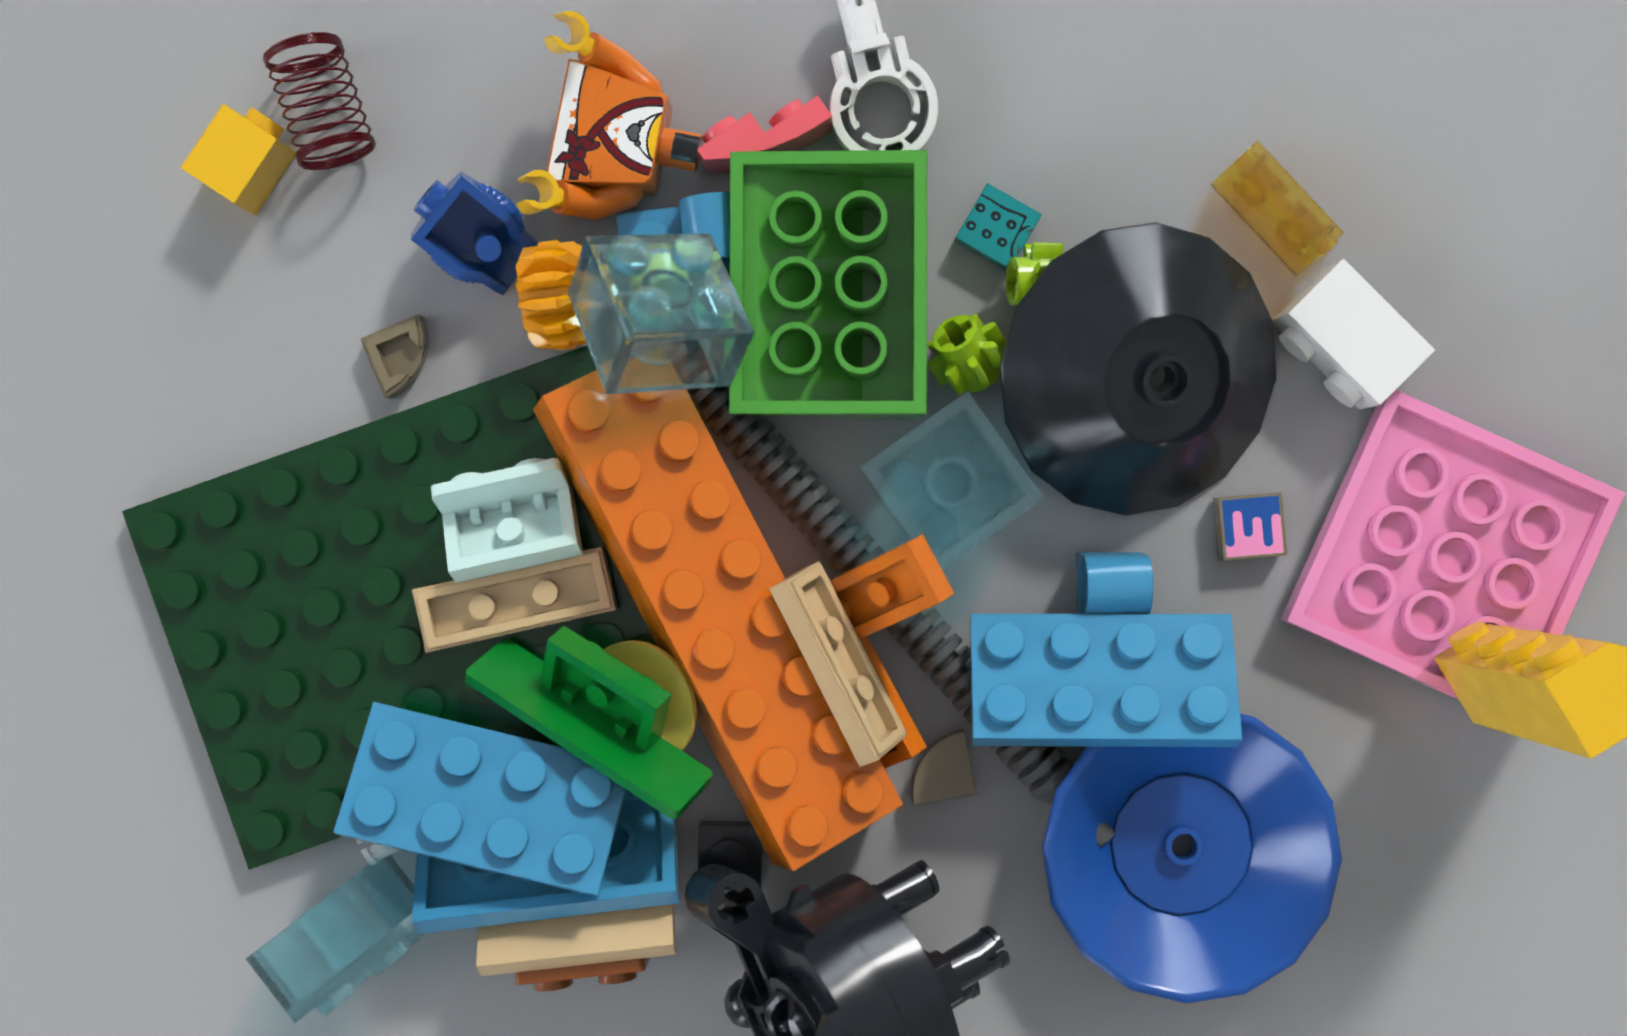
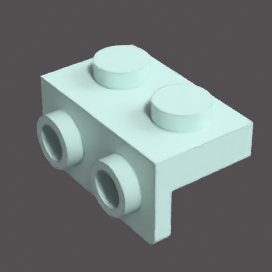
(508, 518)

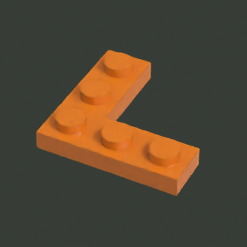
(884, 594)

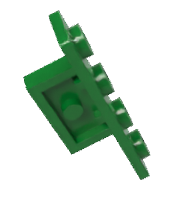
(596, 713)

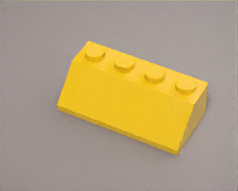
(1540, 685)

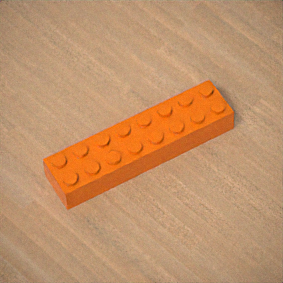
(706, 598)

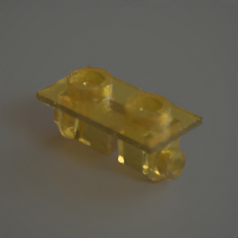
(1277, 208)

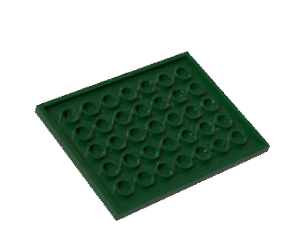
(300, 605)

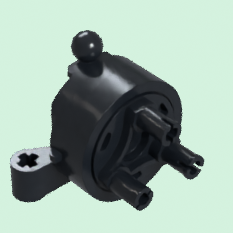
(840, 956)

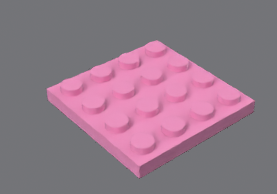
(1446, 534)

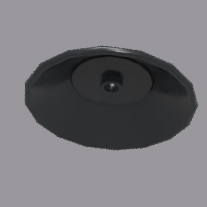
(1086, 358)

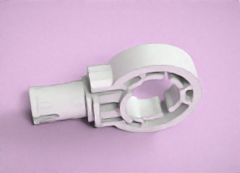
(865, 39)

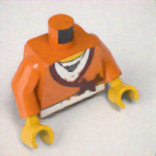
(607, 132)

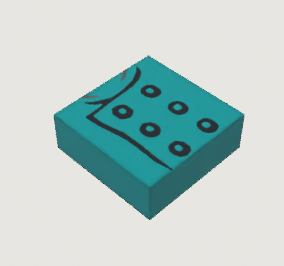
(997, 226)

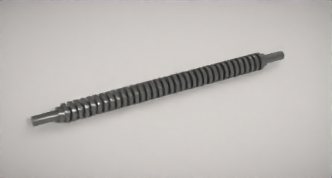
(1039, 764)

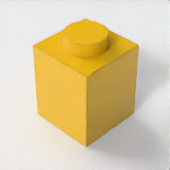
(240, 157)

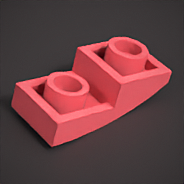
(792, 130)

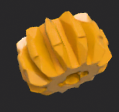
(543, 296)

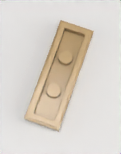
(514, 600)
(839, 663)
(576, 940)

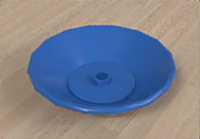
(1227, 907)

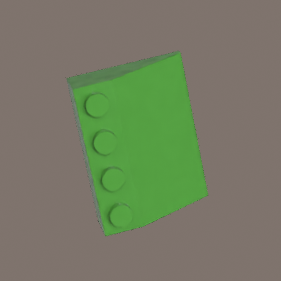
(831, 282)

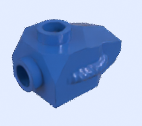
(471, 232)

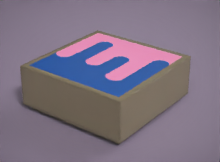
(1250, 526)

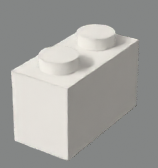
(1351, 337)

